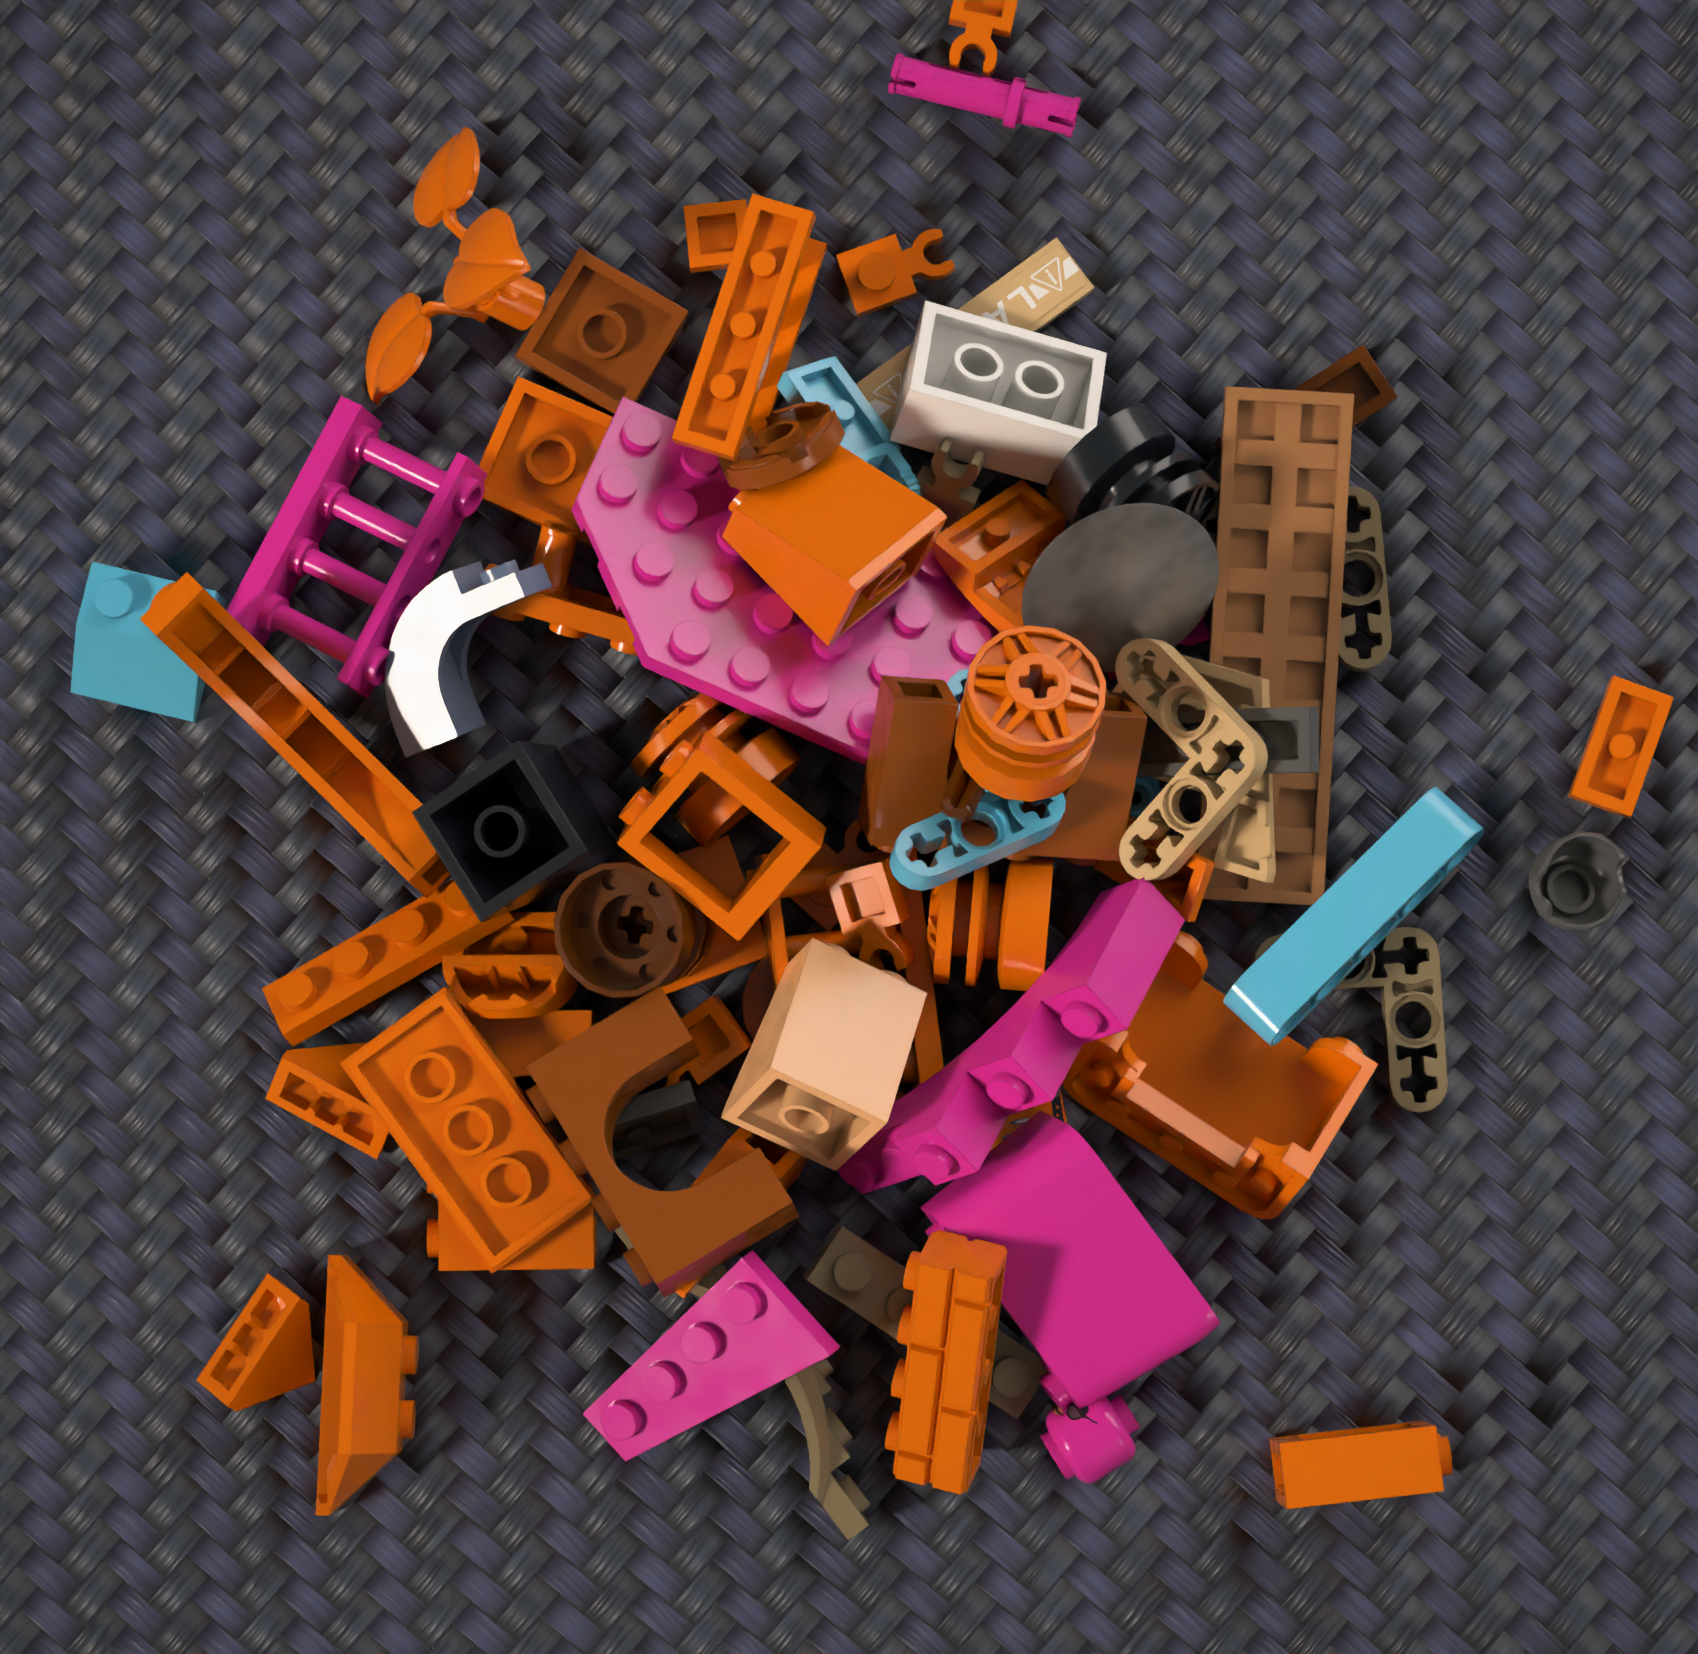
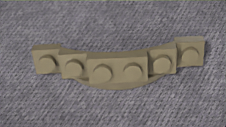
(823, 1431)

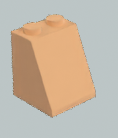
(827, 1055)

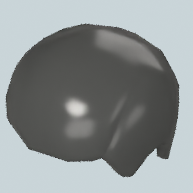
(1577, 881)

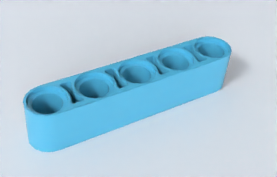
(1353, 916)

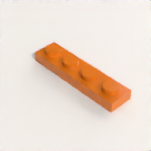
(376, 962)

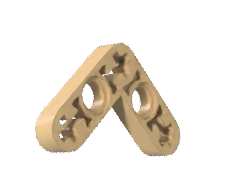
(1203, 746)

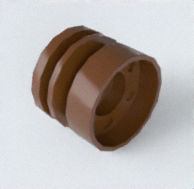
(614, 953)

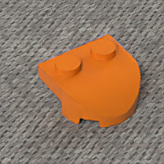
(511, 971)

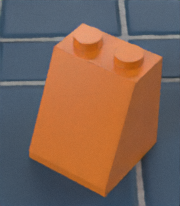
(834, 539)

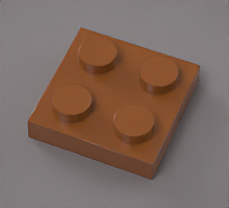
(601, 333)

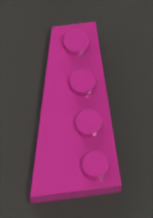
(716, 1355)

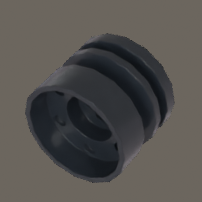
(1130, 463)

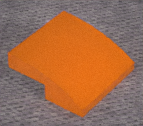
(996, 548)

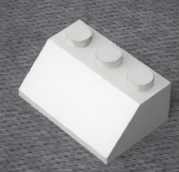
(996, 392)

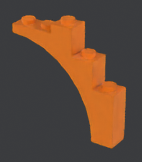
(296, 727)

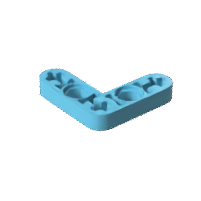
(1010, 825)

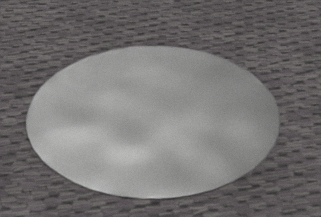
(1124, 579)

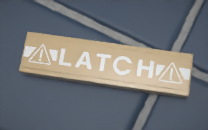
(1024, 298)

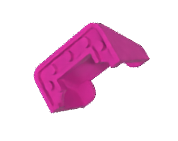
(1080, 1263)

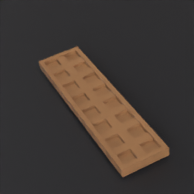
(1282, 601)

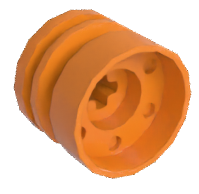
(1029, 713)
(709, 807)
(993, 923)

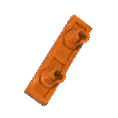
(568, 608)

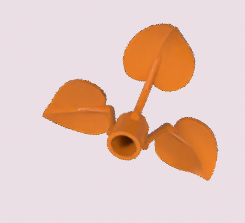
(481, 283)

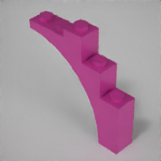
(1021, 1060)

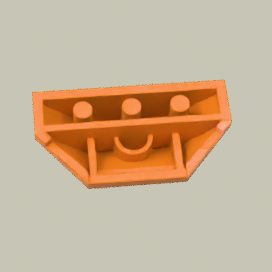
(361, 1384)

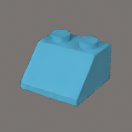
(121, 657)

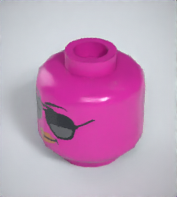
(1091, 1439)

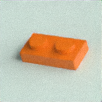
(1620, 747)

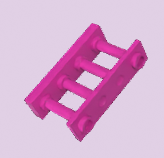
(322, 497)

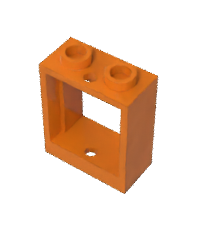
(800, 830)
(1359, 1464)

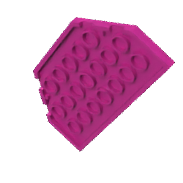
(720, 627)

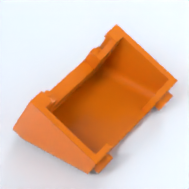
(1215, 1093)

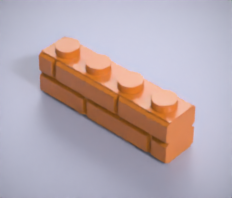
(947, 1360)

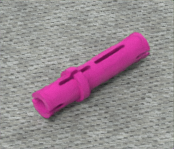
(985, 95)

